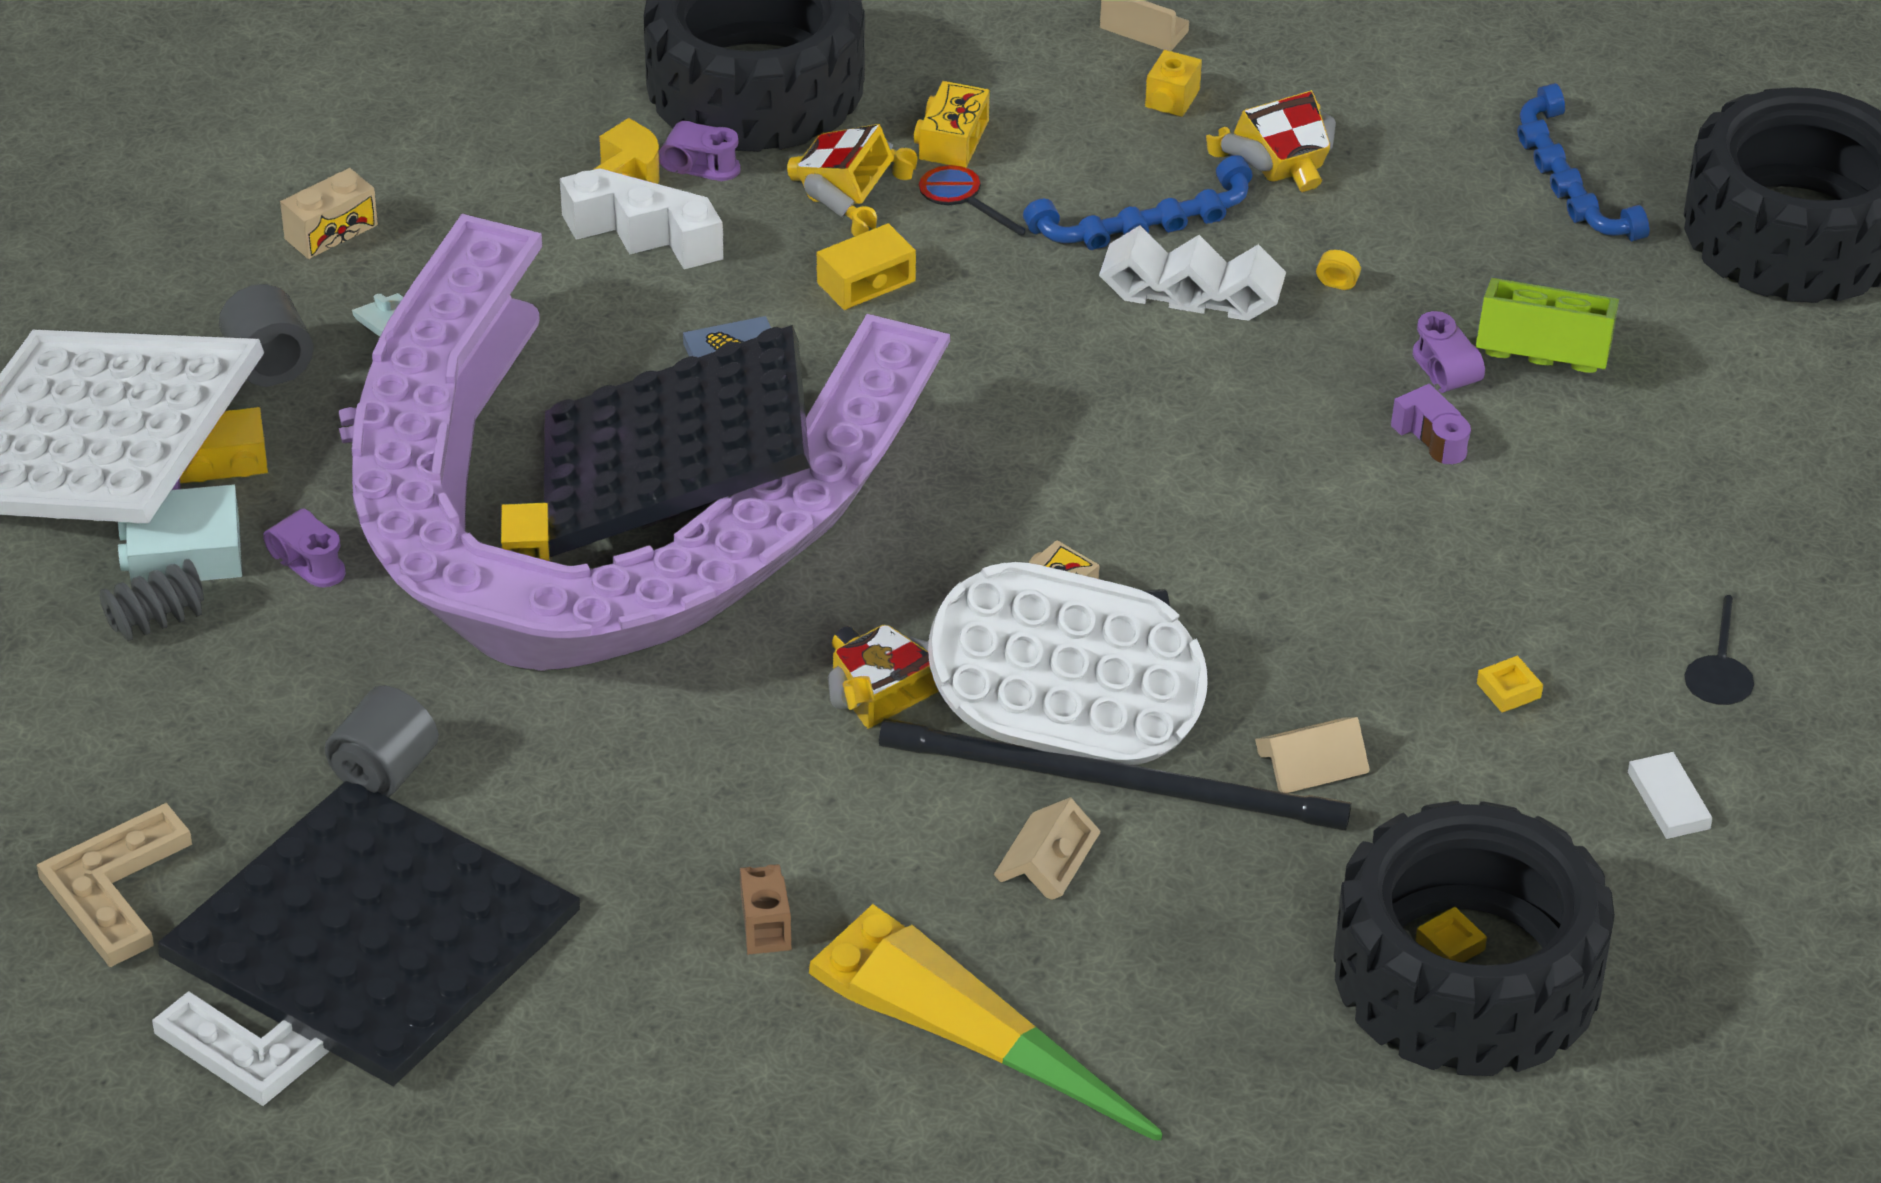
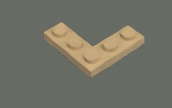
(85, 874)

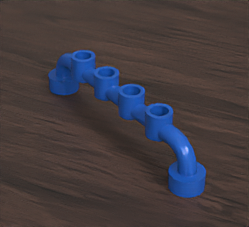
(1232, 173)
(1568, 181)

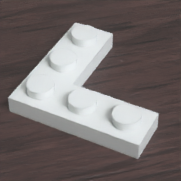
(235, 1054)

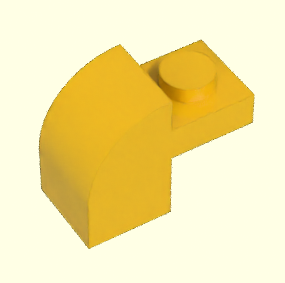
(630, 151)

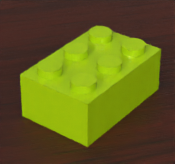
(1547, 324)

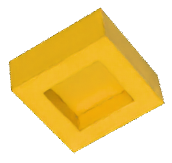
(1509, 684)
(1451, 936)

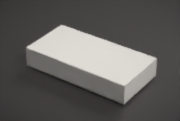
(1670, 795)

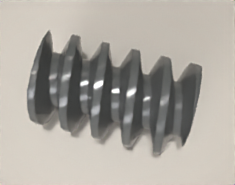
(153, 599)

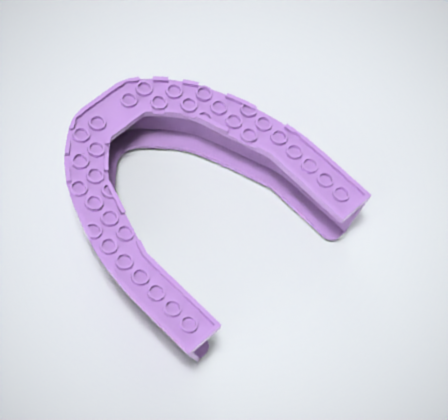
(414, 449)

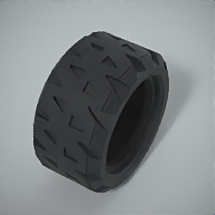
(767, 95)
(1778, 240)
(1459, 1011)

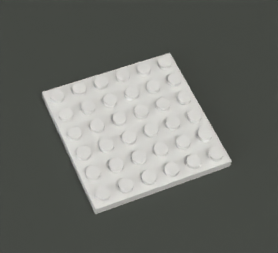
(110, 419)

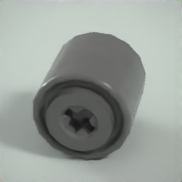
(271, 317)
(382, 740)

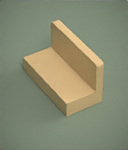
(1143, 22)
(1316, 754)
(1050, 848)

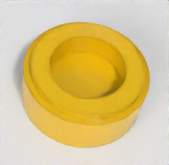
(1338, 269)

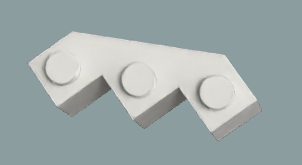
(642, 215)
(1192, 276)

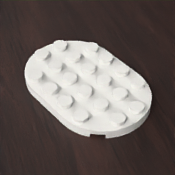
(1067, 664)

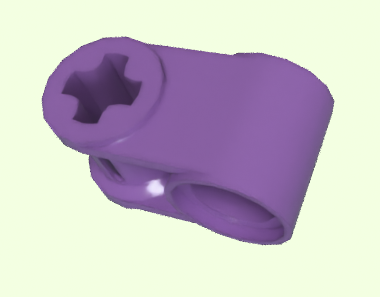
(697, 150)
(1446, 352)
(307, 548)

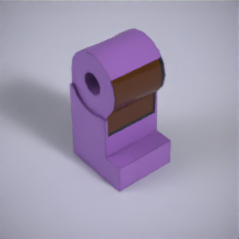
(1433, 422)

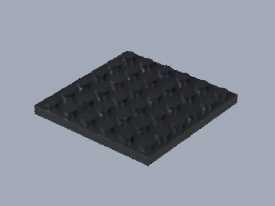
(674, 439)
(370, 930)

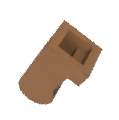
(765, 909)

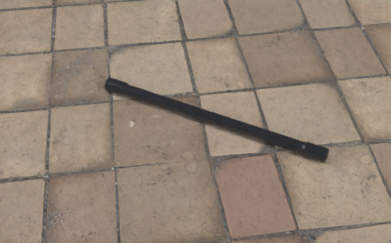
(1309, 808)

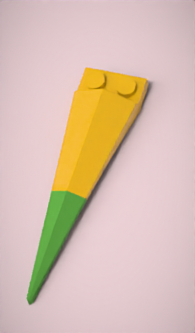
(917, 982)

